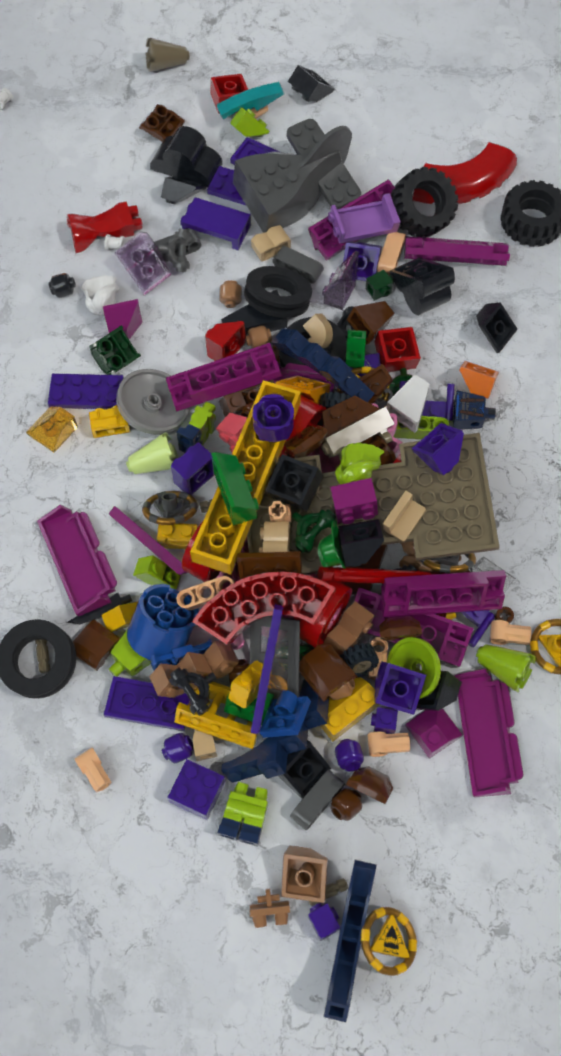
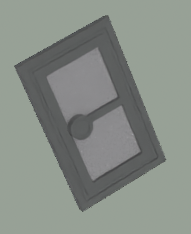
(286, 656)

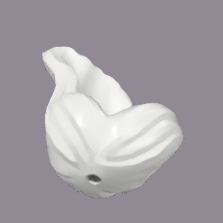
(100, 292)

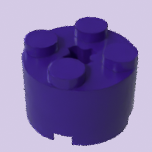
(273, 418)

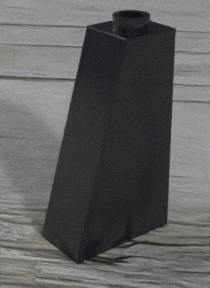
(254, 318)

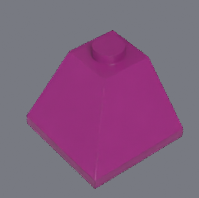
(123, 314)
(433, 731)

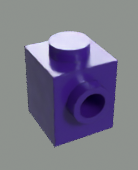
(384, 720)
(324, 920)

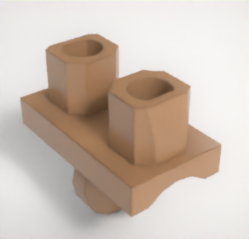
(259, 911)

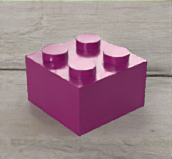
(354, 501)

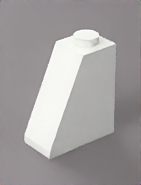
(410, 402)

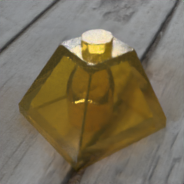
(53, 428)

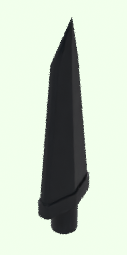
(97, 613)

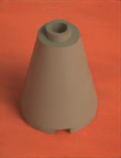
(164, 54)

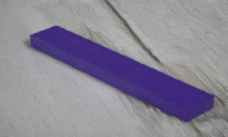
(266, 669)

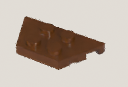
(346, 413)

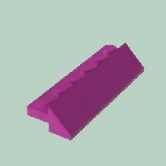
(322, 231)
(457, 250)
(223, 377)
(443, 593)
(445, 635)

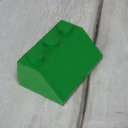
(234, 488)

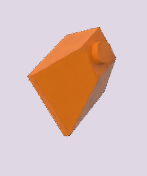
(478, 378)

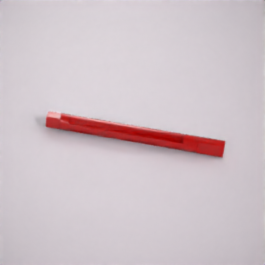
(360, 575)

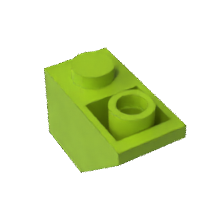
(247, 124)
(155, 571)

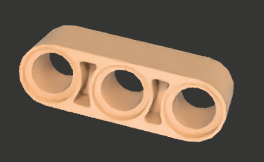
(391, 252)
(197, 592)

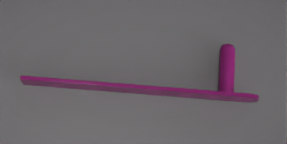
(147, 540)

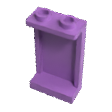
(364, 220)

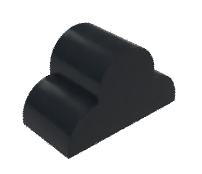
(187, 157)
(424, 284)

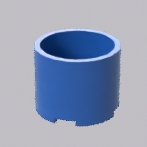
(160, 622)

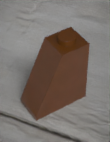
(370, 318)

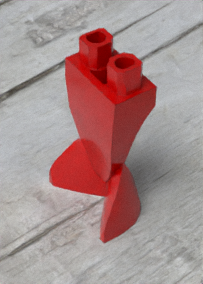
(114, 221)

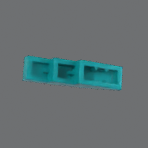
(255, 97)

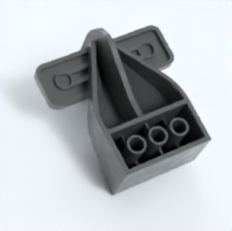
(285, 186)

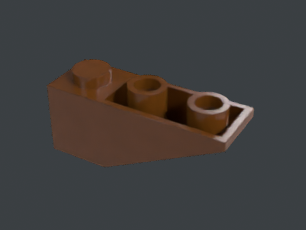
(235, 401)

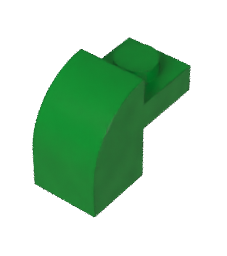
(355, 348)

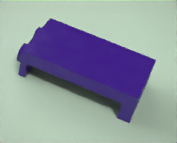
(217, 221)

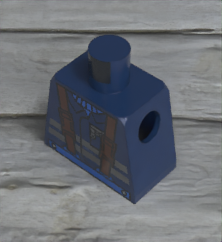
(470, 411)

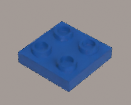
(285, 715)

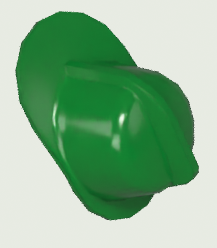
(330, 549)

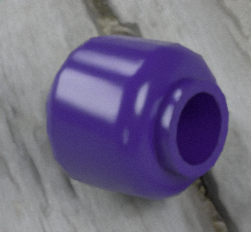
(177, 748)
(349, 755)

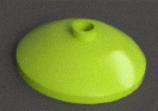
(411, 654)

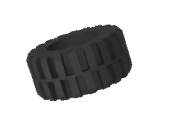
(442, 193)
(530, 229)

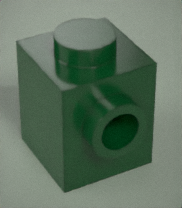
(379, 285)

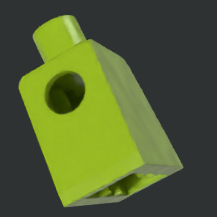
(126, 658)

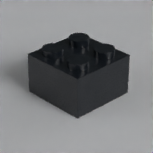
(294, 482)

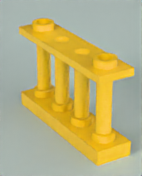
(216, 725)

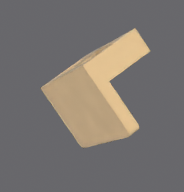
(403, 517)

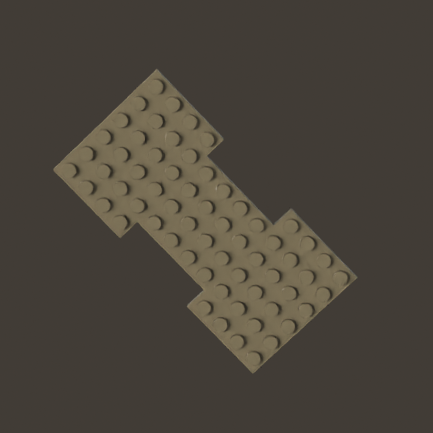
(457, 505)

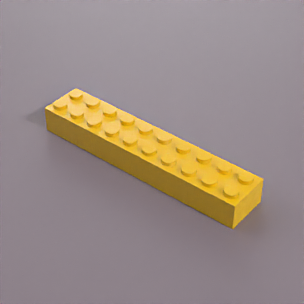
(218, 539)

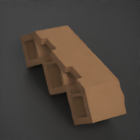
(352, 626)
(217, 659)

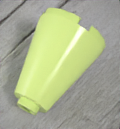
(154, 456)

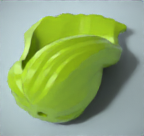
(358, 462)

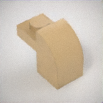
(319, 330)
(204, 745)

